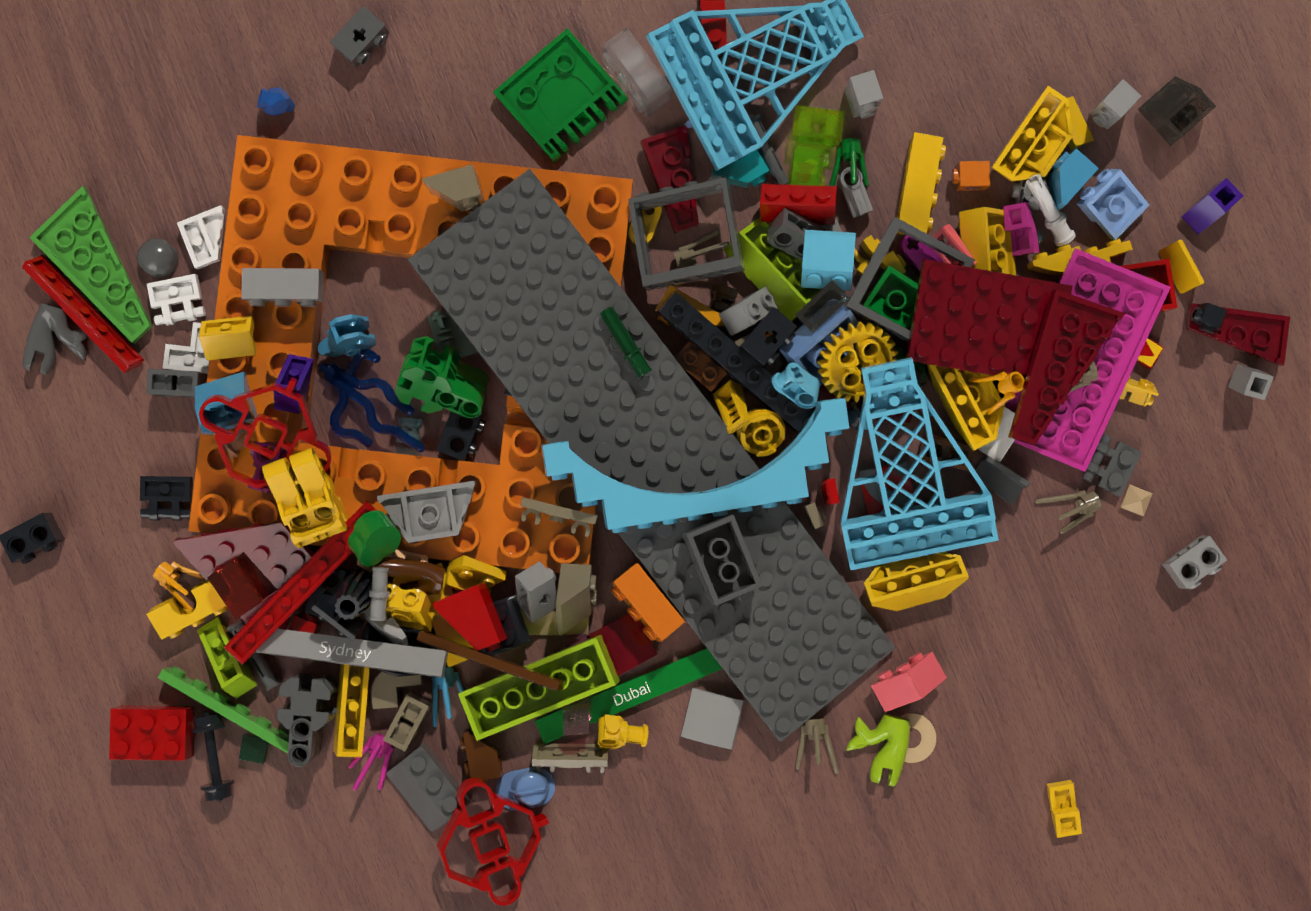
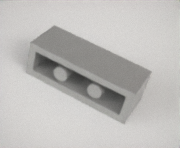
(282, 286)

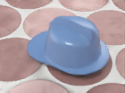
(527, 787)

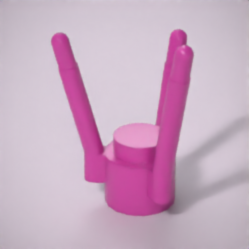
(378, 748)

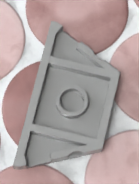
(429, 511)

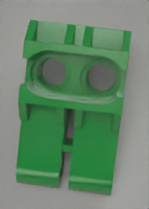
(441, 380)

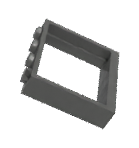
(668, 196)
(894, 226)

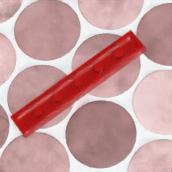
(83, 313)

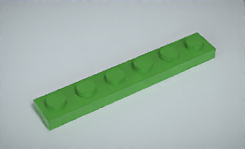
(219, 703)

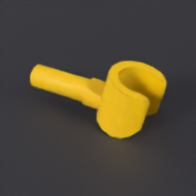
(863, 263)

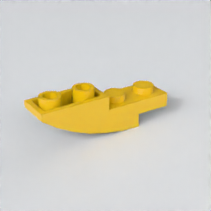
(1056, 263)

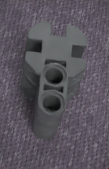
(307, 707)

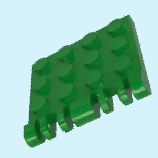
(558, 91)

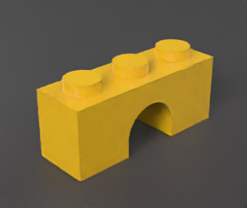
(170, 618)

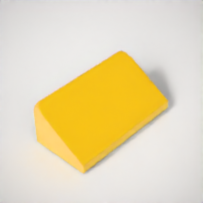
(1080, 129)
(1184, 271)

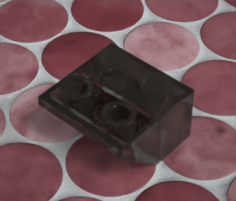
(1176, 109)

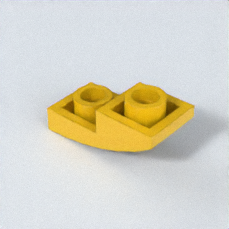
(895, 261)

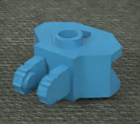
(347, 336)

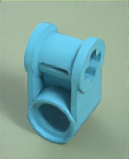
(799, 386)

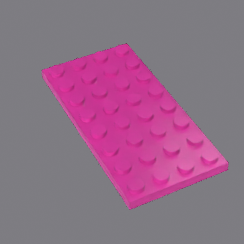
(1087, 410)

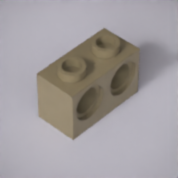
(407, 721)

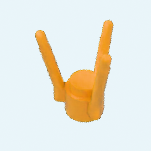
(1007, 385)
(168, 577)

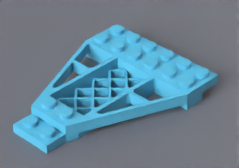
(703, 80)
(918, 528)

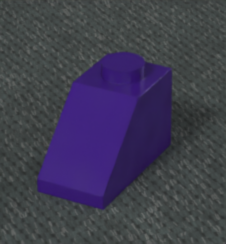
(300, 369)

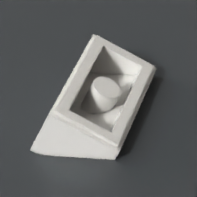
(1000, 446)

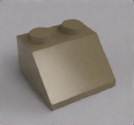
(457, 187)
(574, 595)

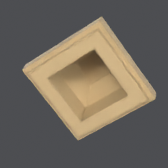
(1136, 500)

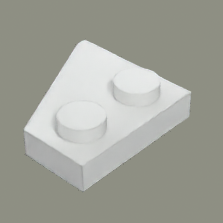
(204, 236)

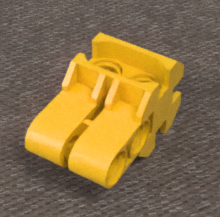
(305, 493)

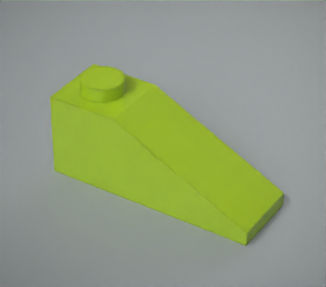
(231, 674)

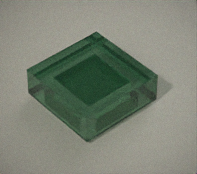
(253, 749)

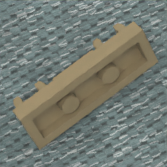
(558, 514)
(569, 756)

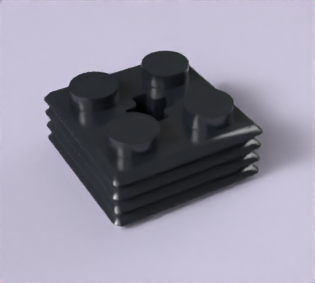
(512, 623)

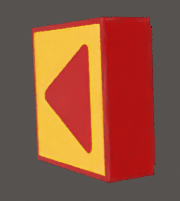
(1149, 353)

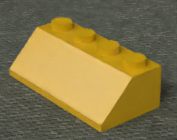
(987, 240)

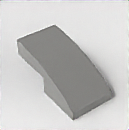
(388, 629)

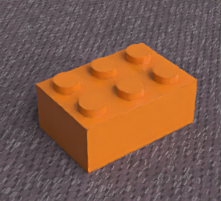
(646, 603)

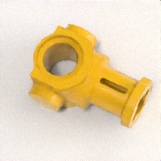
(615, 732)

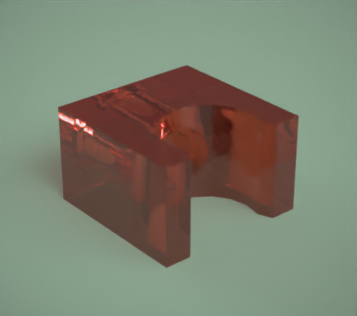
(238, 586)

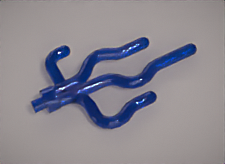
(345, 383)

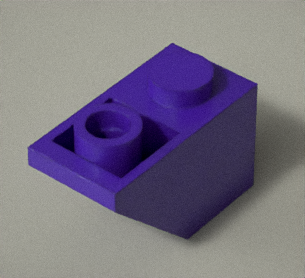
(1212, 206)

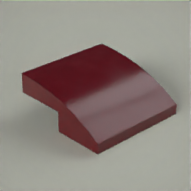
(626, 643)

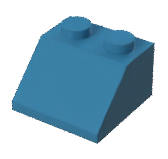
(1069, 176)

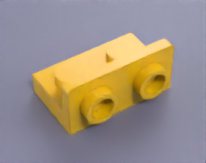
(468, 572)

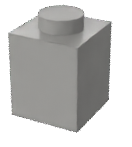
(1250, 382)

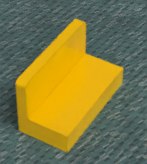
(227, 338)

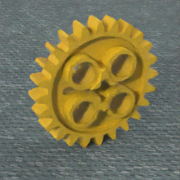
(836, 369)

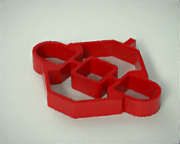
(241, 404)
(516, 865)

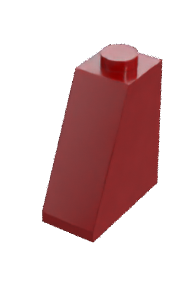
(473, 617)

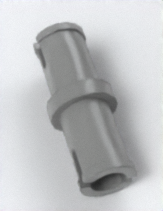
(379, 593)

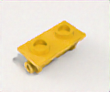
(1140, 392)

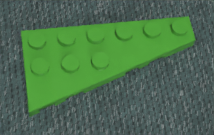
(86, 255)

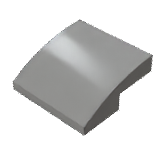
(712, 718)

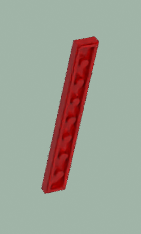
(294, 592)

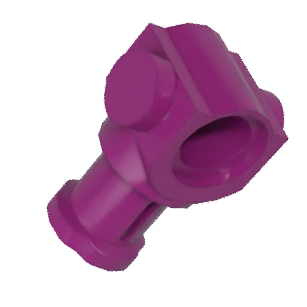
(260, 460)

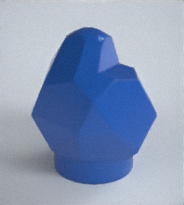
(275, 101)

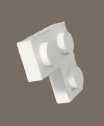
(186, 357)

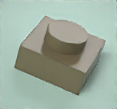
(815, 515)

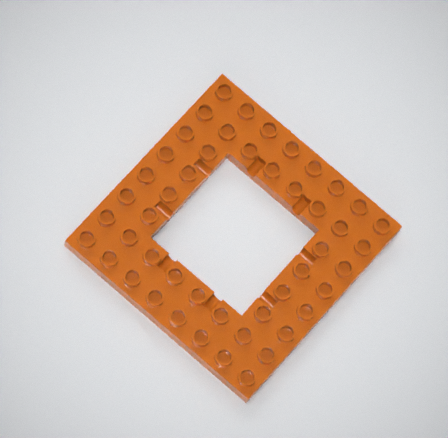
(288, 212)

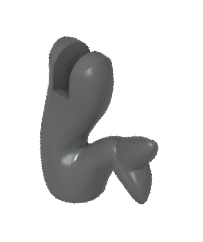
(40, 337)

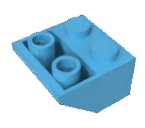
(218, 412)

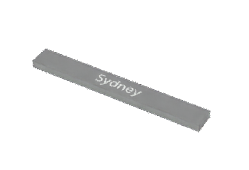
(356, 652)

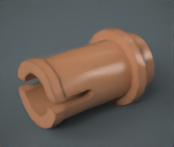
(234, 447)

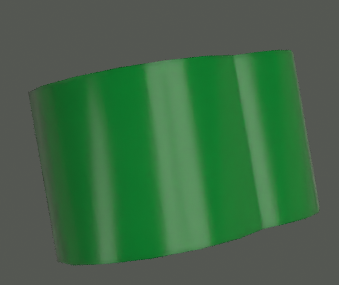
(373, 538)

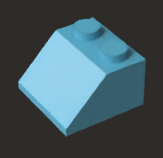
(828, 258)

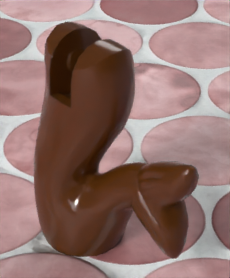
(423, 574)

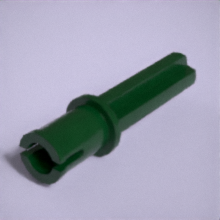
(625, 341)

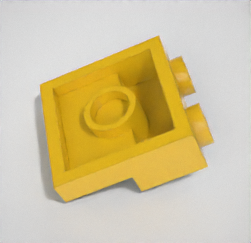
(409, 608)

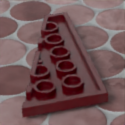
(1063, 352)

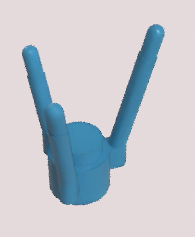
(444, 683)

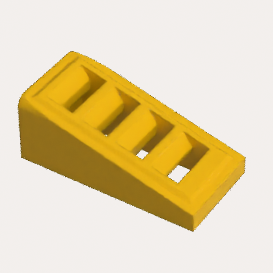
(722, 396)

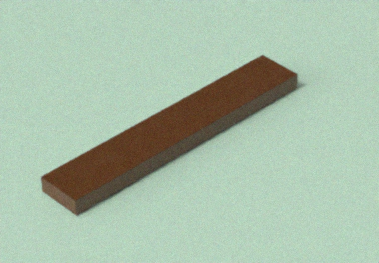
(491, 661)

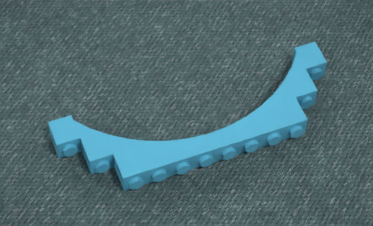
(777, 481)

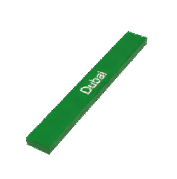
(636, 691)

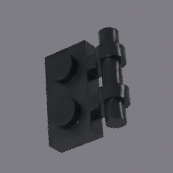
(165, 489)

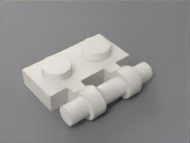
(172, 292)

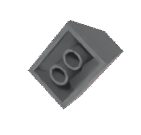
(427, 786)

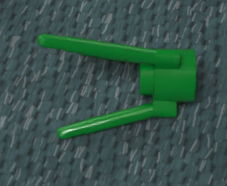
(852, 152)

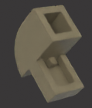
(387, 691)

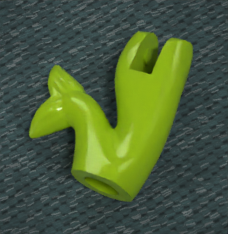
(893, 753)

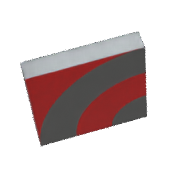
(871, 491)

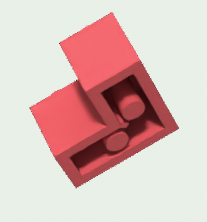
(909, 681)

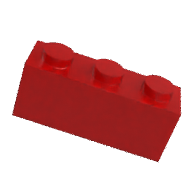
(808, 201)

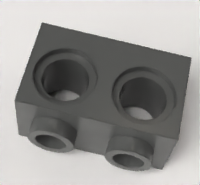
(788, 232)
(173, 382)

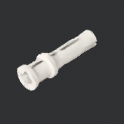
(1053, 218)

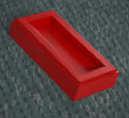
(829, 491)

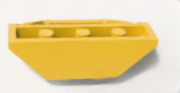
(1037, 139)
(968, 404)
(915, 580)

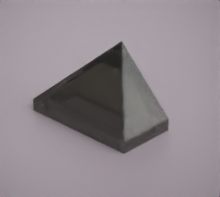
(822, 306)

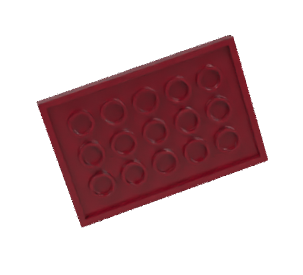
(977, 318)

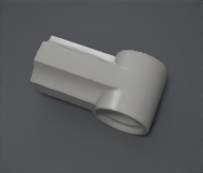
(855, 195)

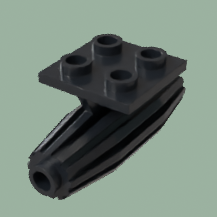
(350, 602)

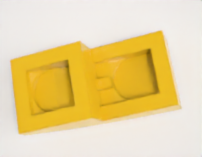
(1063, 808)

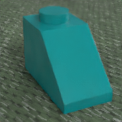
(745, 171)

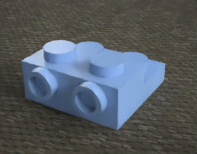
(1112, 202)

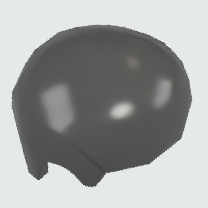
(157, 258)

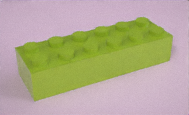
(512, 700)

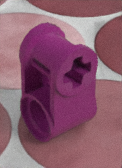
(916, 254)

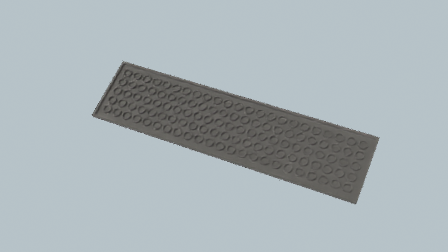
(532, 309)

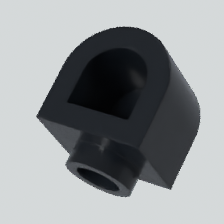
(1208, 317)

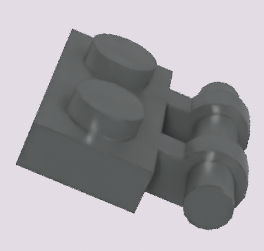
(1118, 467)

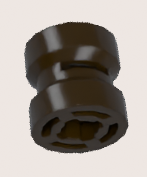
(722, 297)

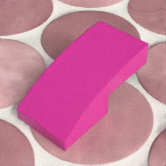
(1020, 223)

